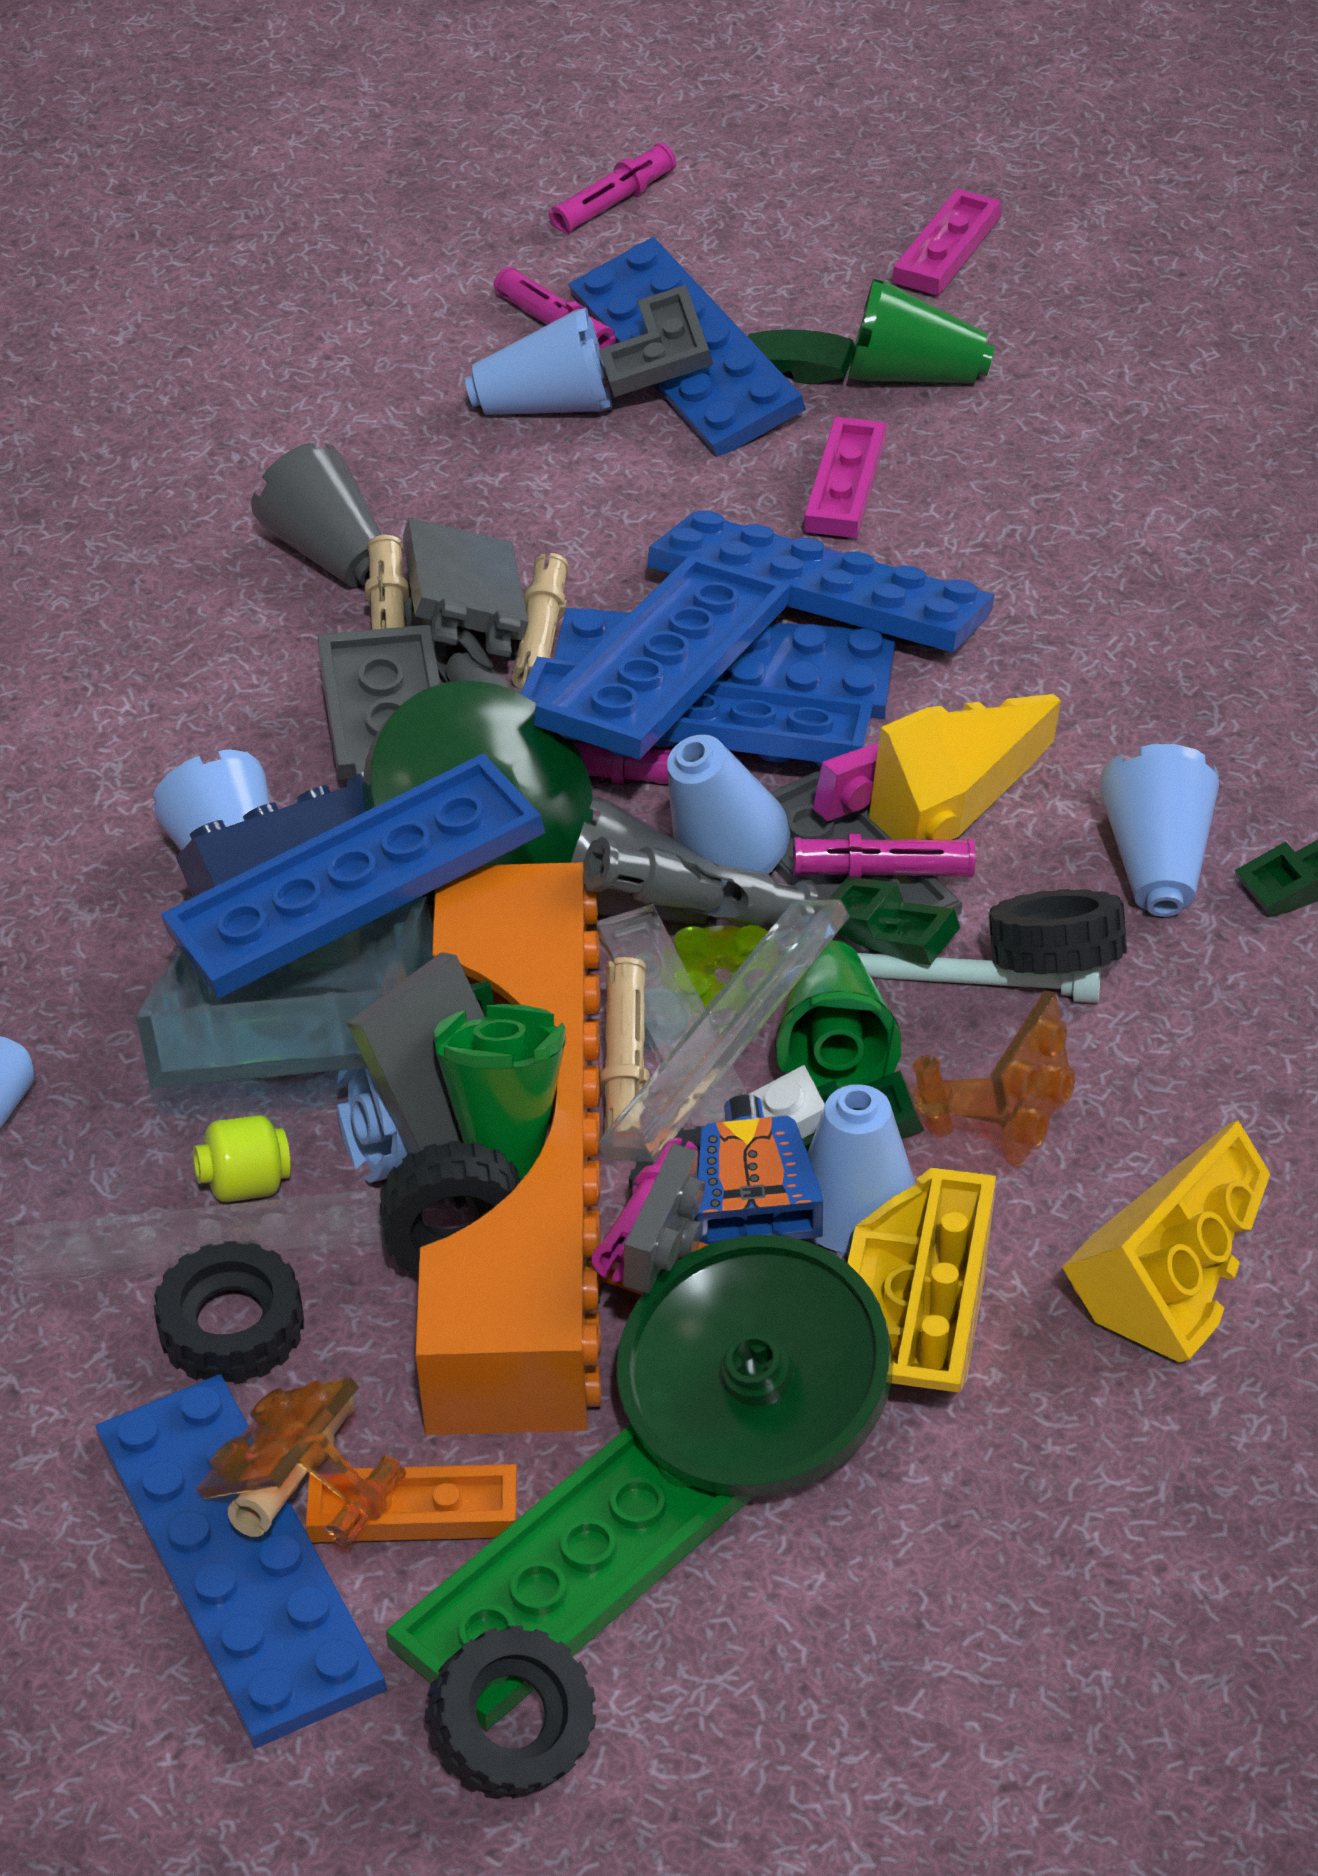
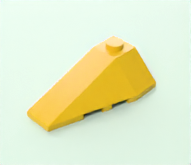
(949, 767)
(1163, 1254)

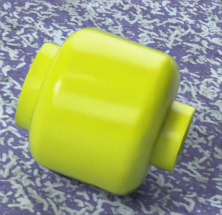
(242, 1158)

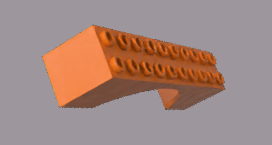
(511, 1294)

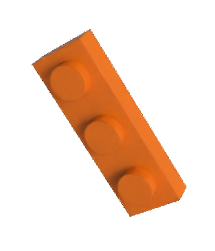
(428, 1504)

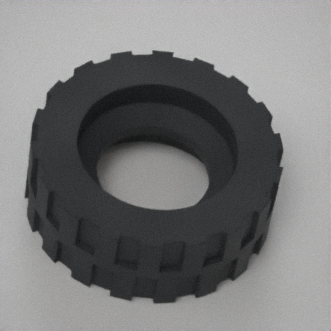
(1057, 931)
(436, 1175)
(222, 1270)
(565, 1700)

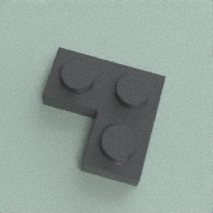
(668, 350)
(666, 1222)

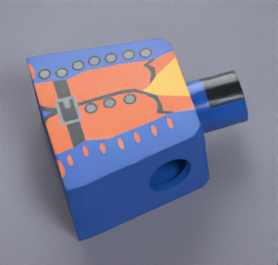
(756, 1176)

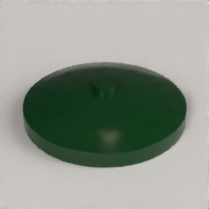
(476, 717)
(755, 1365)

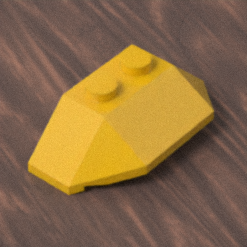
(928, 1271)

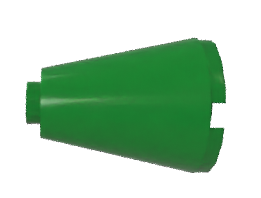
(915, 342)
(838, 1023)
(502, 1077)

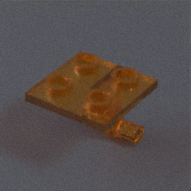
(1022, 1087)
(289, 1432)

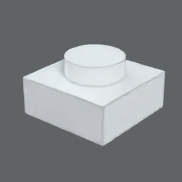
(795, 1097)

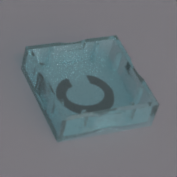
(285, 1019)

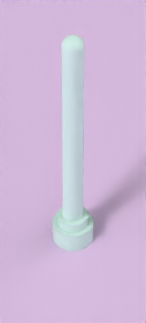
(1079, 984)

